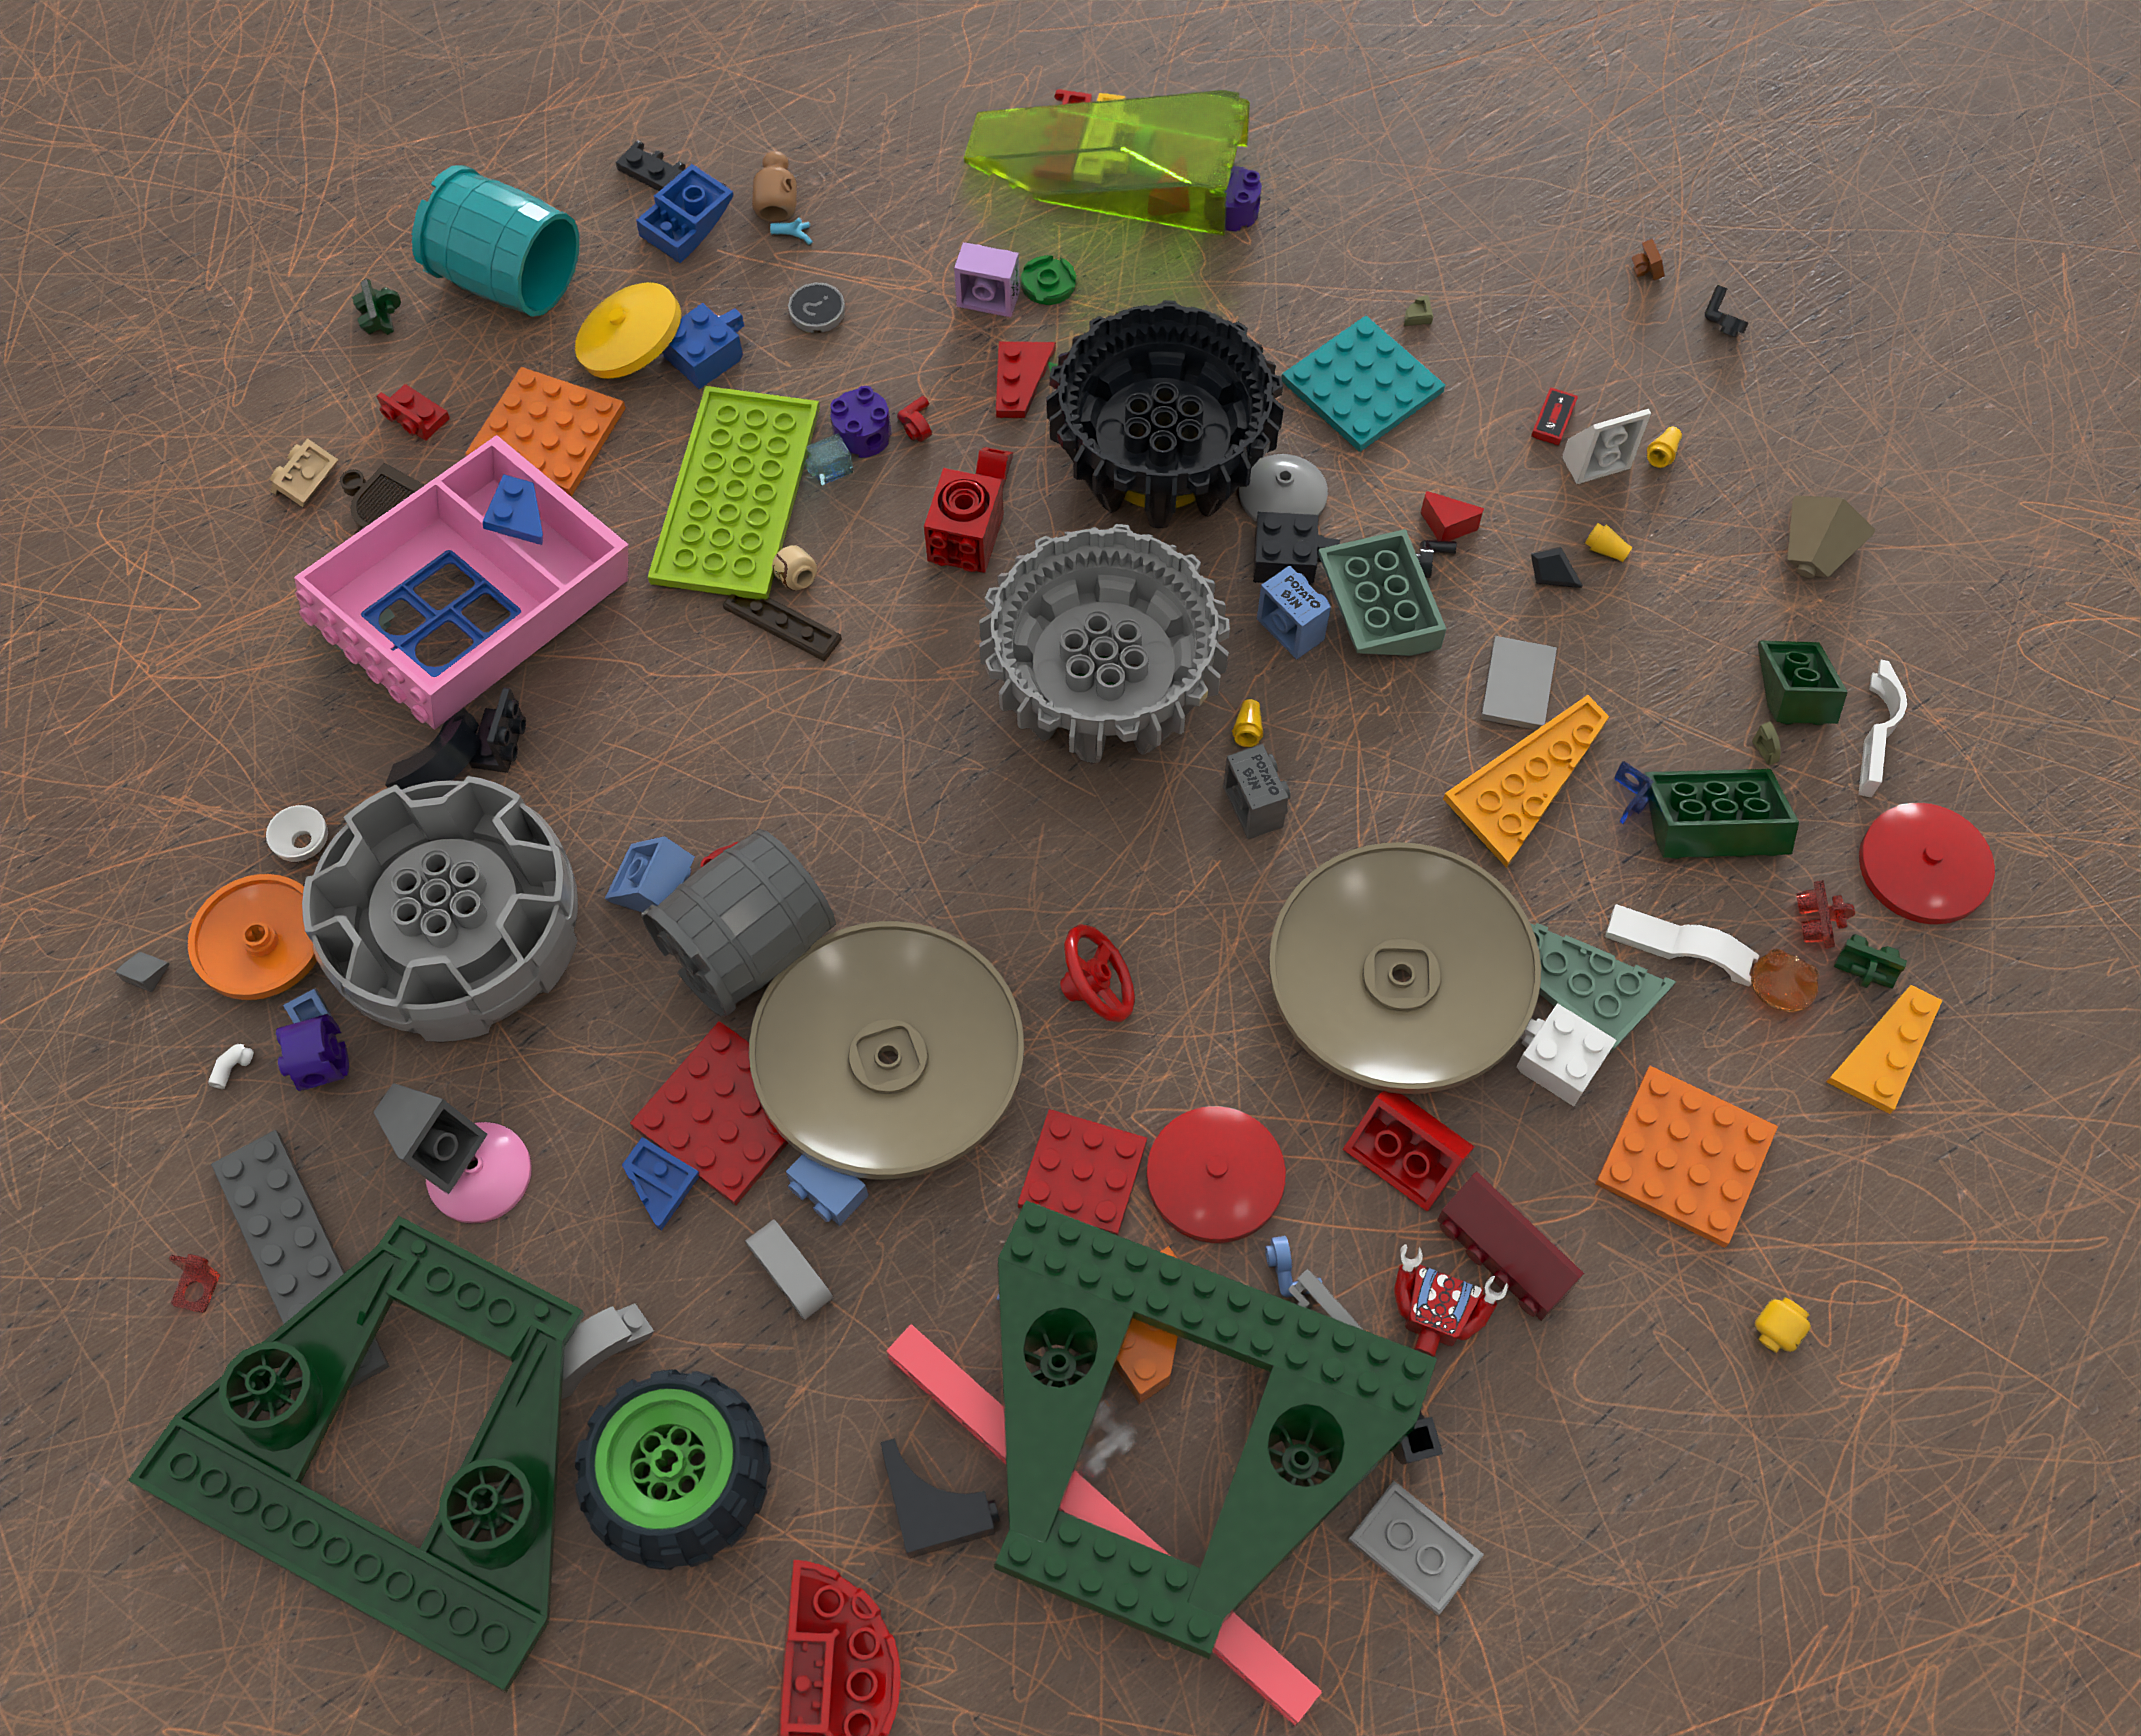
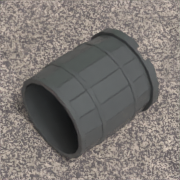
(740, 920)

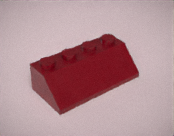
(1509, 1247)

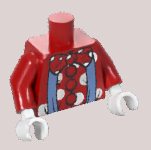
(1440, 1305)

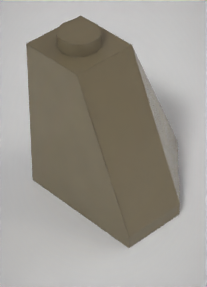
(1824, 534)

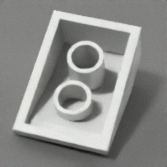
(1605, 447)

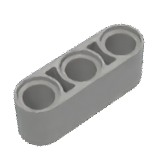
(789, 1269)

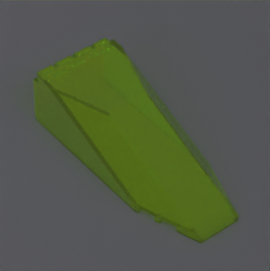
(1121, 157)

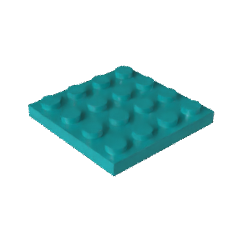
(1362, 383)

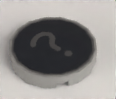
(816, 307)

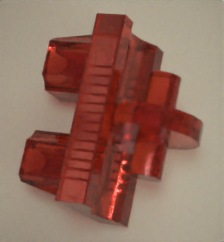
(1816, 901)

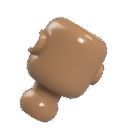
(774, 189)

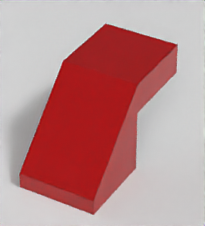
(994, 463)

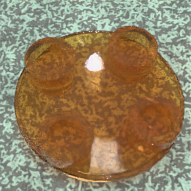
(1785, 981)

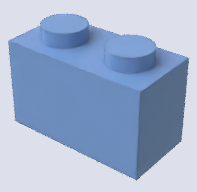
(832, 1192)

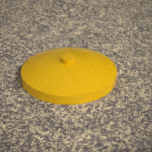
(628, 330)

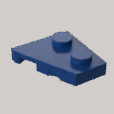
(515, 511)
(659, 1180)

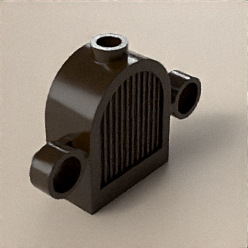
(377, 495)

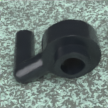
(1730, 324)
(1427, 548)

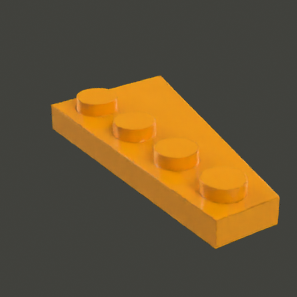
(1887, 1054)

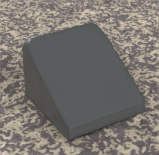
(142, 971)

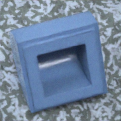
(306, 1006)

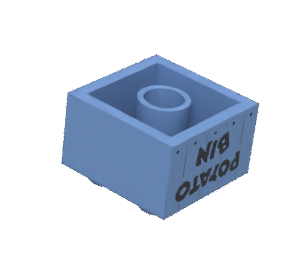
(1293, 611)

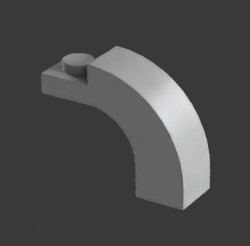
(599, 1339)

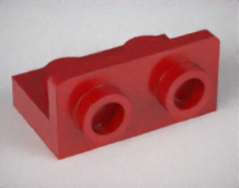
(413, 412)

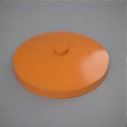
(252, 938)

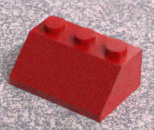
(1408, 1148)

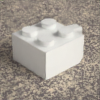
(1563, 1053)

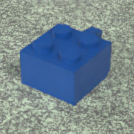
(705, 344)

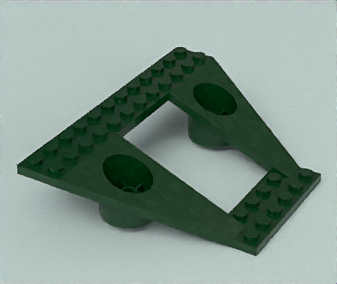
(1325, 1387)
(243, 1476)

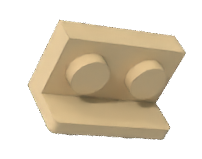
(303, 473)

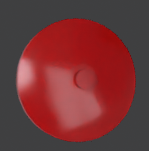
(1926, 863)
(1216, 1174)

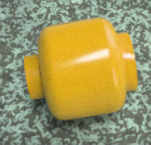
(1782, 1325)

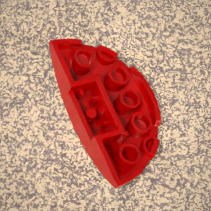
(836, 1659)

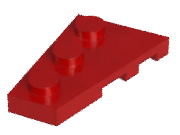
(1018, 375)

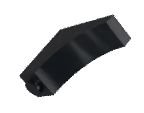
(931, 1516)

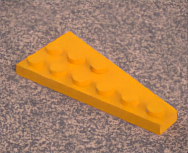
(1518, 786)

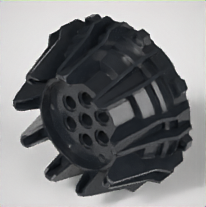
(1164, 407)

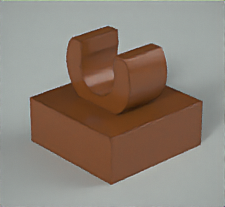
(1649, 261)

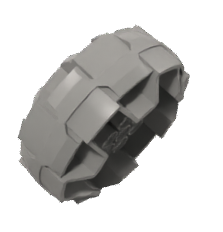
(482, 961)

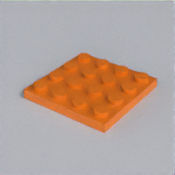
(552, 425)
(1687, 1156)

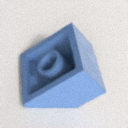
(649, 874)

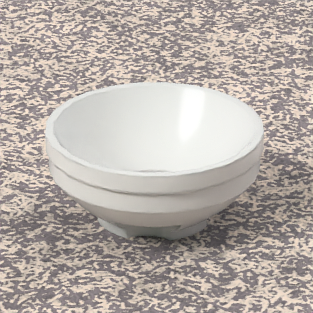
(291, 824)

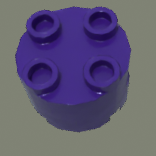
(1242, 198)
(861, 421)
(312, 1052)

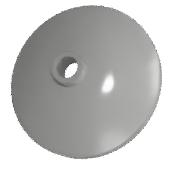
(1301, 494)

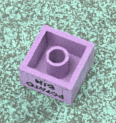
(987, 279)

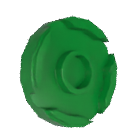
(1048, 280)

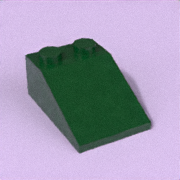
(1801, 683)

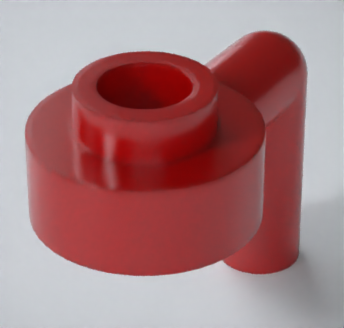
(915, 423)

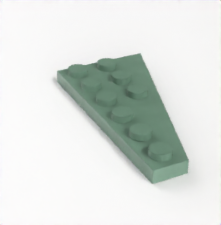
(1596, 984)

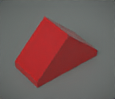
(1450, 517)

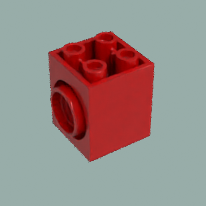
(964, 520)

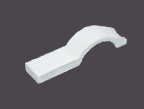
(1892, 693)
(1679, 941)

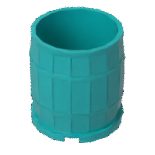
(495, 241)

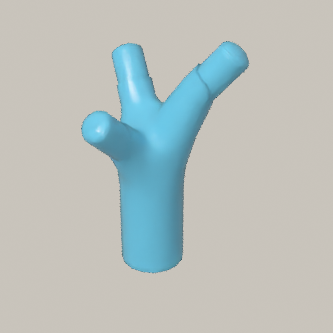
(791, 229)

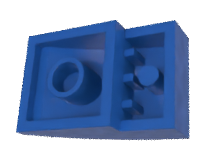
(684, 213)

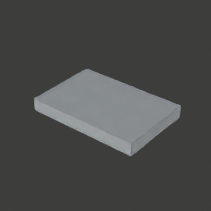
(1518, 683)
(1416, 1548)

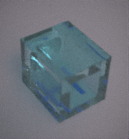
(829, 459)

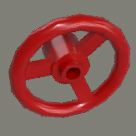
(1092, 977)

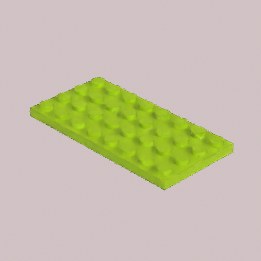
(734, 493)

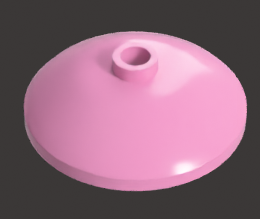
(493, 1184)

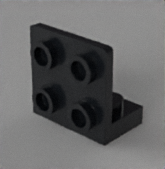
(499, 734)

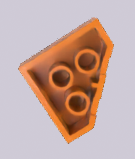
(1146, 1357)

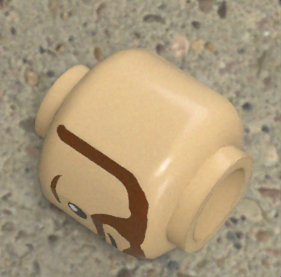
(794, 567)

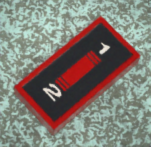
(1554, 416)

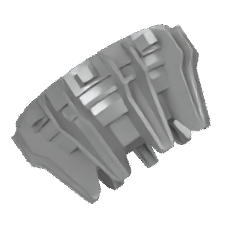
(1127, 590)

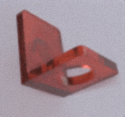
(194, 1271)

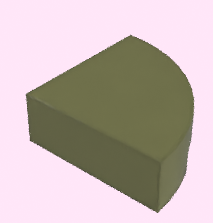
(1419, 312)
(1768, 743)

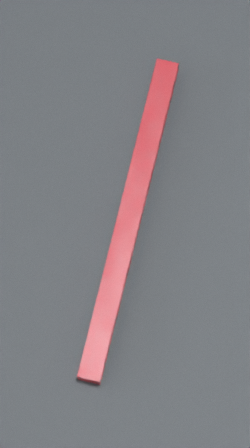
(983, 1417)

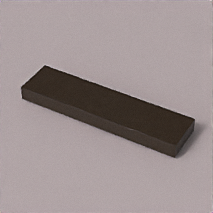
(785, 624)

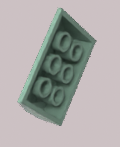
(1384, 595)

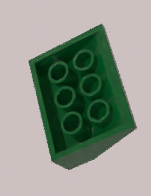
(1720, 813)

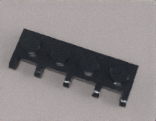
(647, 167)

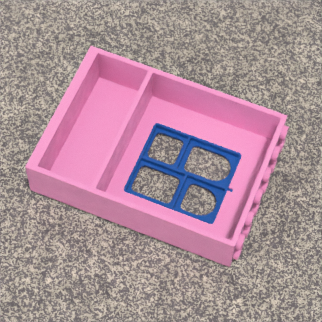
(443, 525)

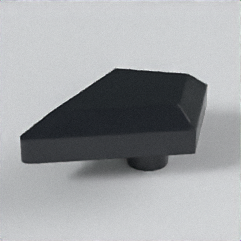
(1554, 568)

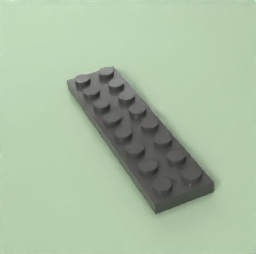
(284, 1231)

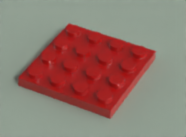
(713, 1116)

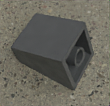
(428, 1134)

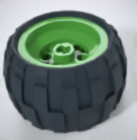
(640, 1432)

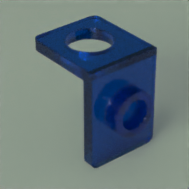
(1641, 789)

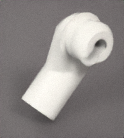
(226, 1062)

